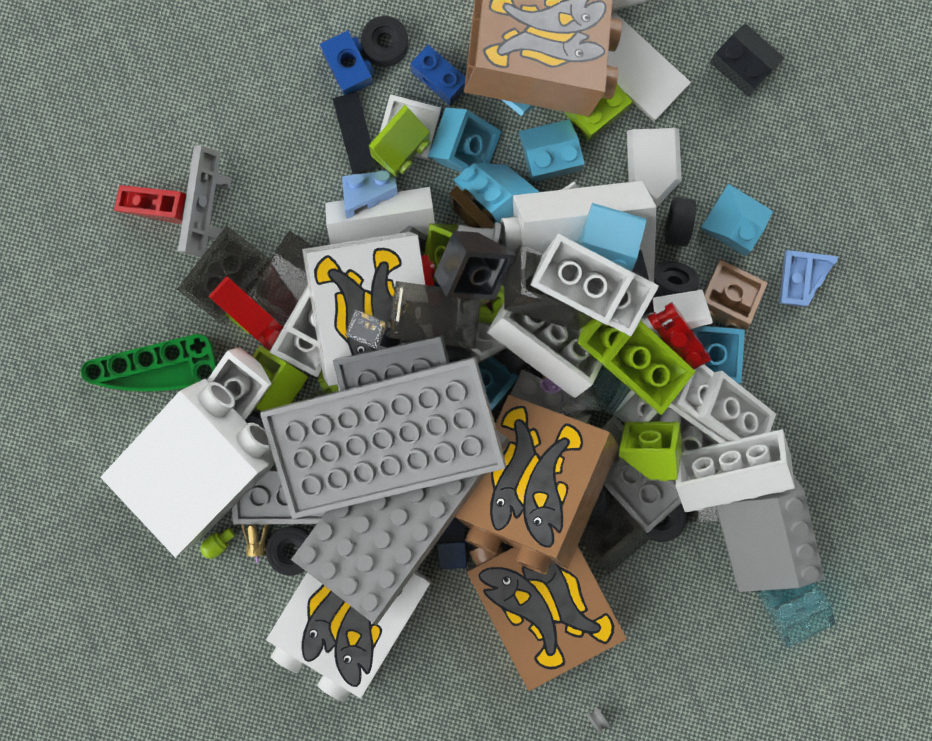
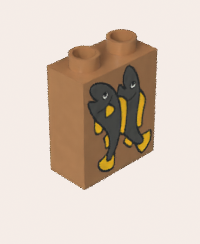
(543, 52)
(544, 490)
(542, 618)

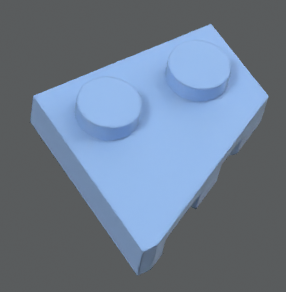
(367, 190)
(803, 276)

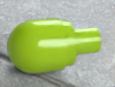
(216, 544)

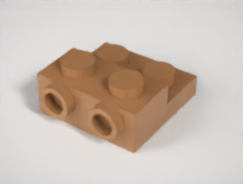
(733, 295)

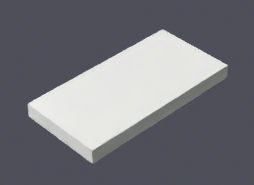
(645, 73)

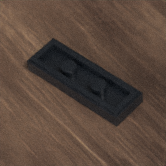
(354, 132)

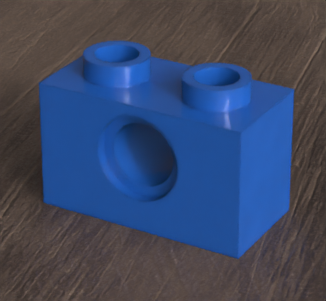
(336, 51)
(438, 75)

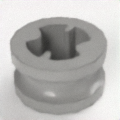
(598, 720)

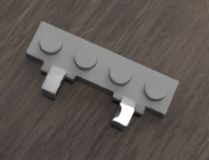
(199, 201)

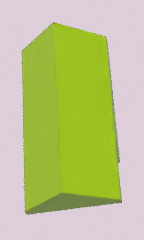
(638, 361)

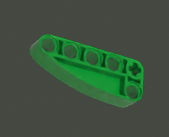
(162, 374)

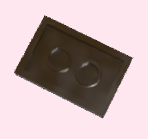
(464, 206)

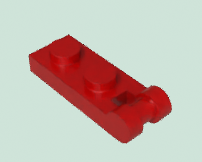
(679, 336)

